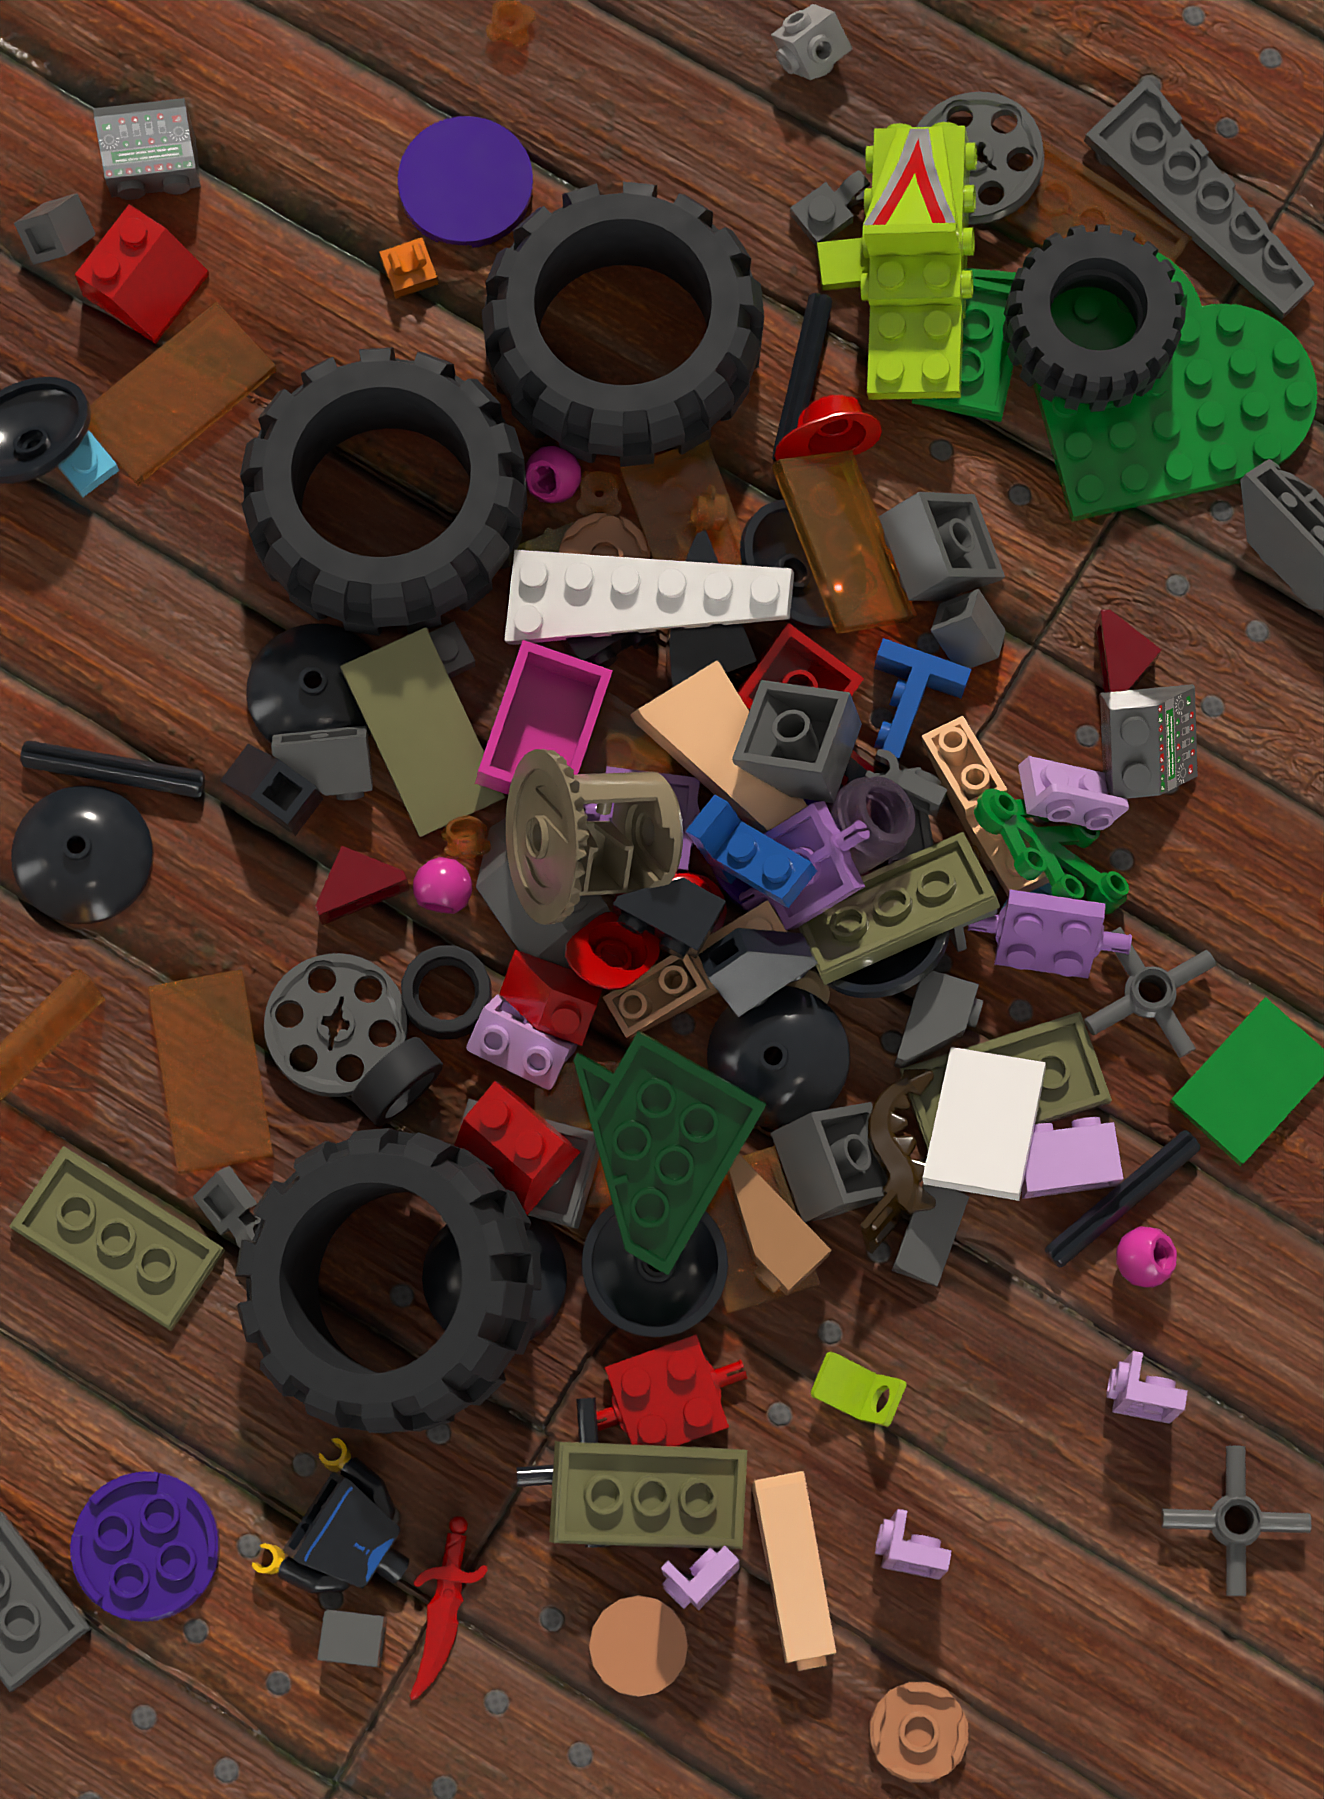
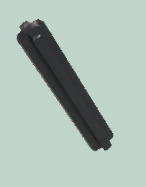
(805, 363)
(112, 768)
(1122, 1198)

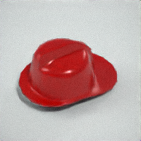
(830, 426)
(610, 954)

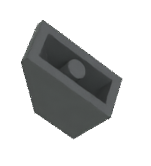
(330, 759)
(937, 1016)

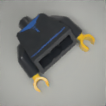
(342, 1534)

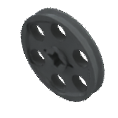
(997, 150)
(322, 1006)

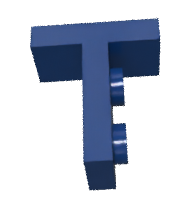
(920, 671)
(747, 854)

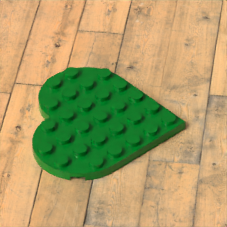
(1222, 407)

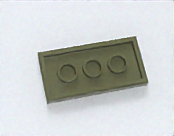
(420, 730)
(900, 908)
(1071, 1078)
(117, 1238)
(648, 1495)

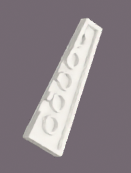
(604, 595)

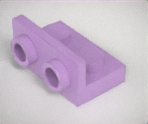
(1069, 794)
(515, 1045)
(1151, 1400)
(916, 1556)
(709, 1574)

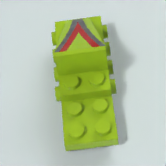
(918, 259)

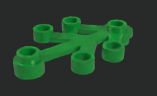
(1003, 815)

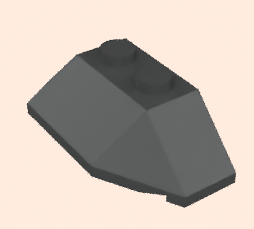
(1286, 528)
(528, 936)

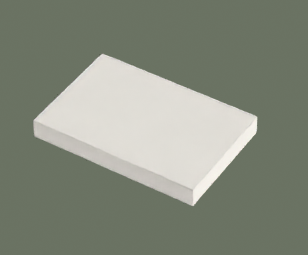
(984, 1123)

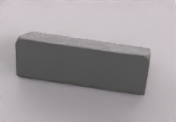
(931, 1236)

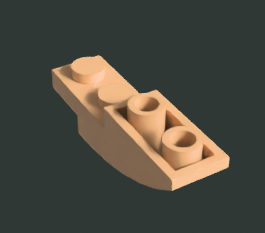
(966, 775)
(678, 982)

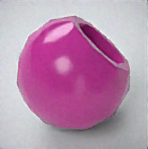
(552, 474)
(442, 886)
(1146, 1257)

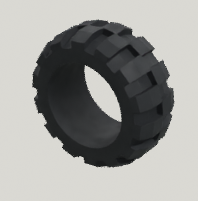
(631, 231)
(363, 398)
(286, 1262)

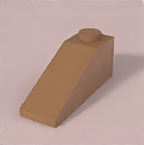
(775, 1234)

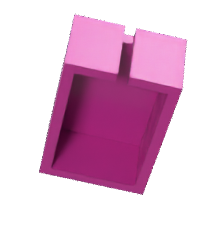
(545, 706)

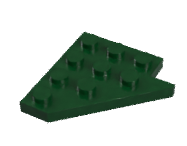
(663, 1142)

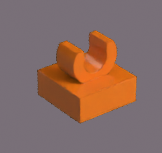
(408, 268)

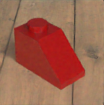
(550, 997)

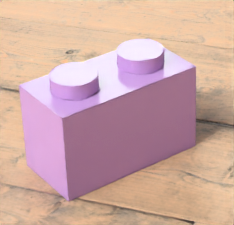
(1072, 1158)

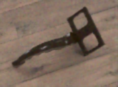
(893, 1155)

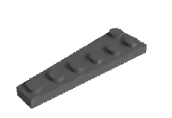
(1173, 171)

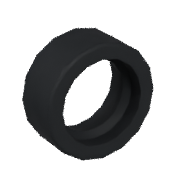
(430, 960)
(397, 1081)

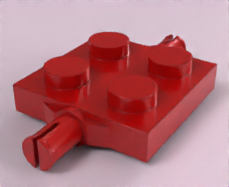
(668, 1395)

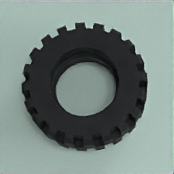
(1105, 263)

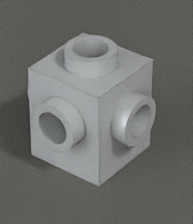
(811, 42)

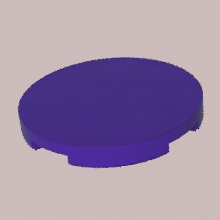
(465, 181)
(145, 1546)

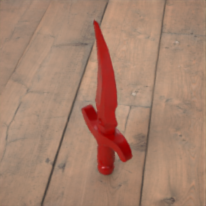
(443, 1607)

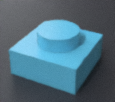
(88, 465)

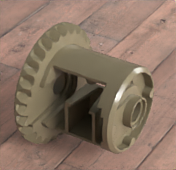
(563, 857)

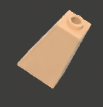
(701, 729)
(794, 1569)

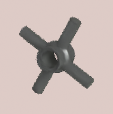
(1161, 1011)
(1256, 1520)

